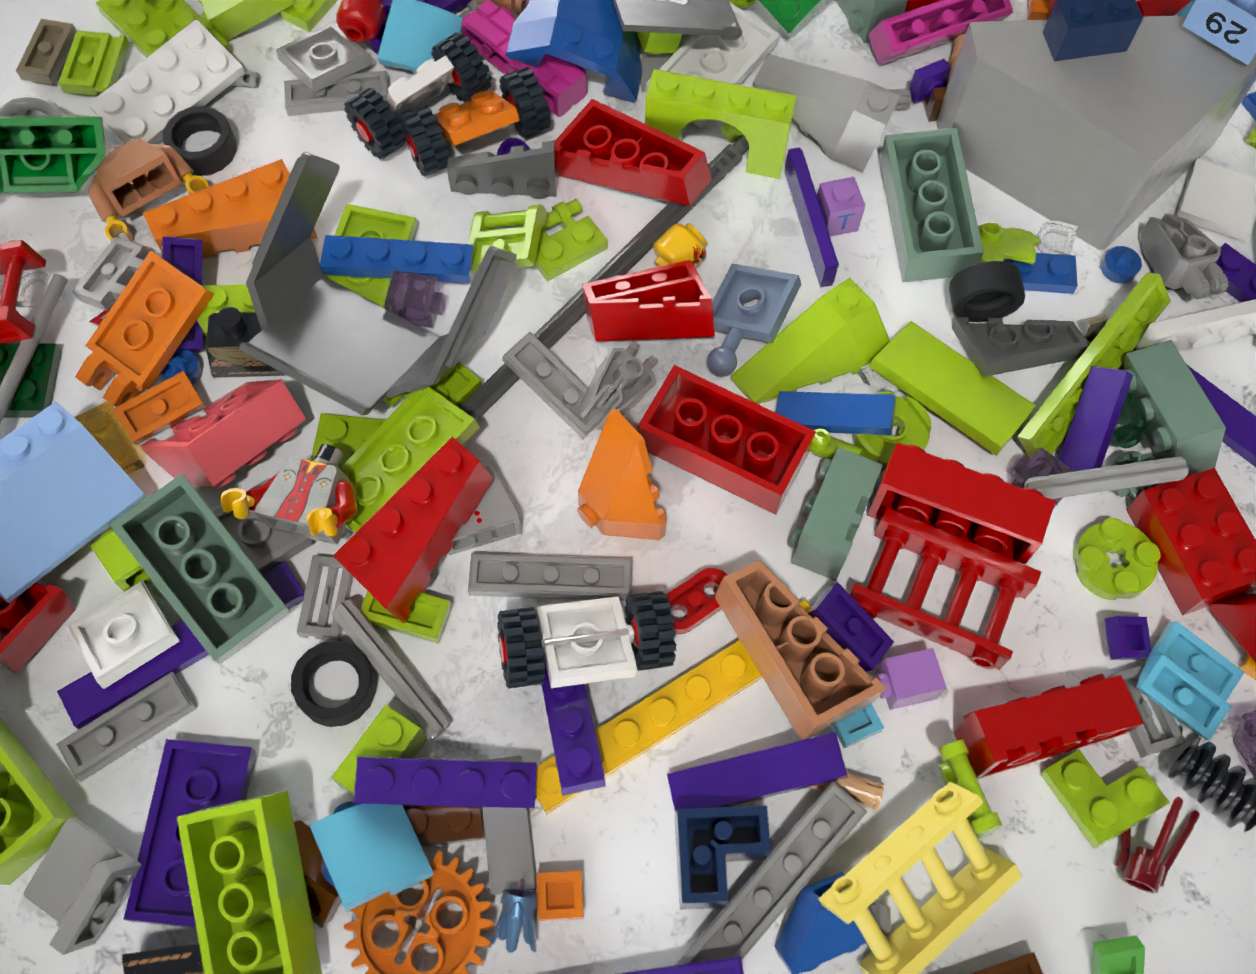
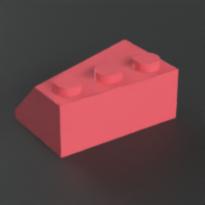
(229, 435)

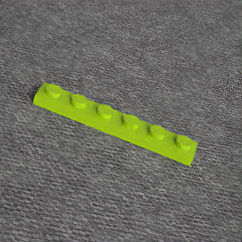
(1107, 350)

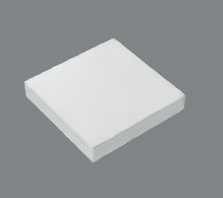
(1219, 200)
(123, 634)

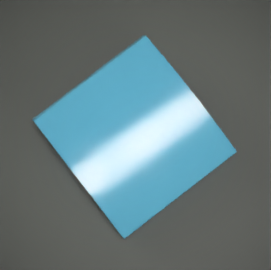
(413, 32)
(1189, 679)
(370, 852)

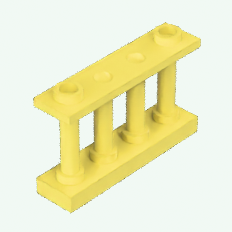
(948, 912)

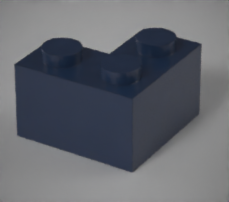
(1091, 27)
(710, 839)

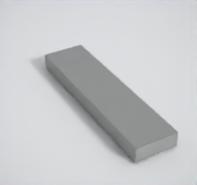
(549, 576)

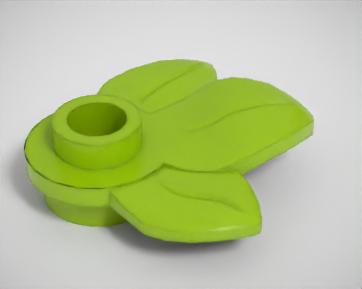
(1007, 243)

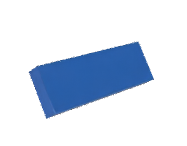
(840, 411)

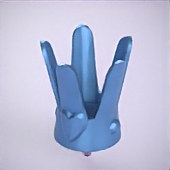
(516, 911)

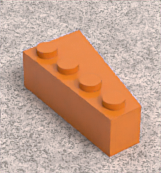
(225, 214)

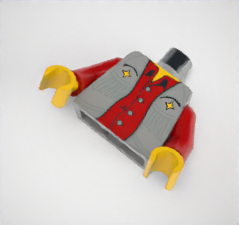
(302, 498)

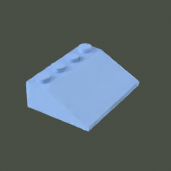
(54, 496)

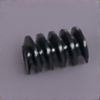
(1218, 782)

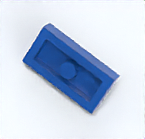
(1049, 273)

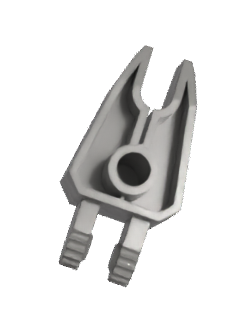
(1183, 256)
(619, 381)

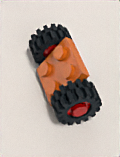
(487, 111)

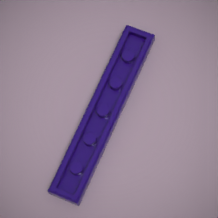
(88, 700)

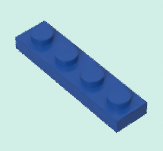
(382, 256)

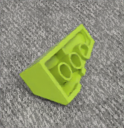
(822, 343)

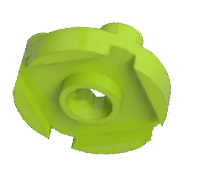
(914, 430)
(1134, 548)

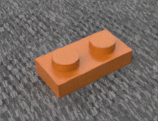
(159, 408)

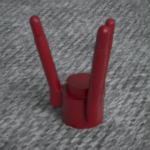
(1148, 867)

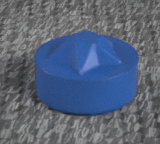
(1121, 264)
(183, 361)

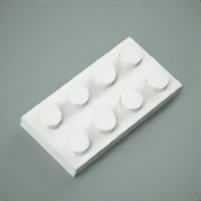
(724, 58)
(176, 76)

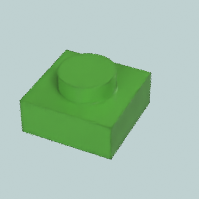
(1118, 956)

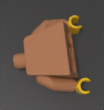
(135, 176)

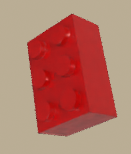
(1200, 538)

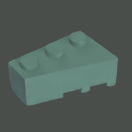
(1176, 405)

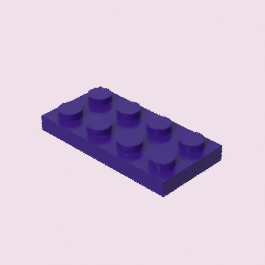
(188, 780)

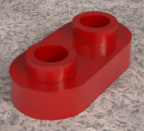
(692, 600)

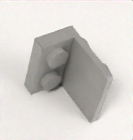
(80, 884)

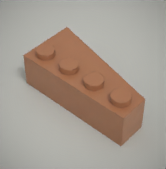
(794, 653)

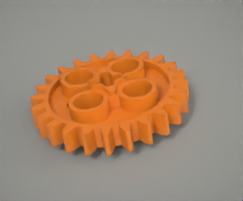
(455, 946)

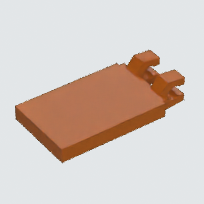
(142, 330)

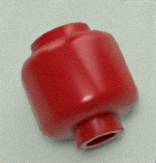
(360, 19)

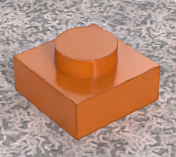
(560, 896)

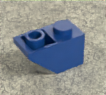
(814, 933)

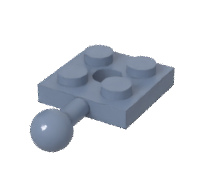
(756, 322)

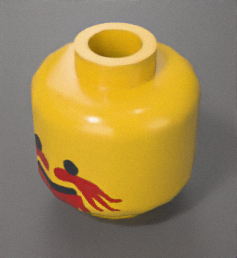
(680, 244)

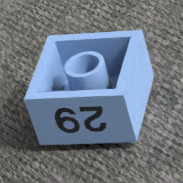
(1226, 25)

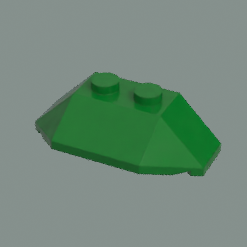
(49, 152)

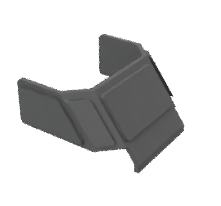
(337, 336)

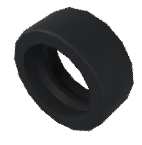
(201, 119)
(987, 291)
(311, 662)

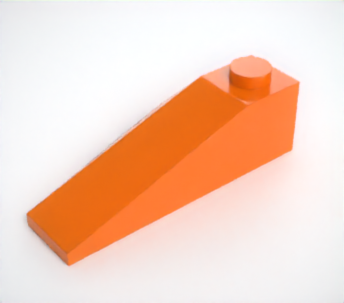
(616, 485)

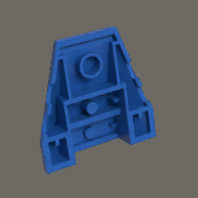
(582, 34)

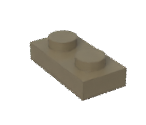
(46, 51)

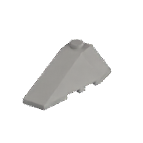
(832, 107)

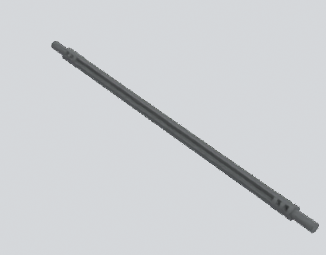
(619, 265)

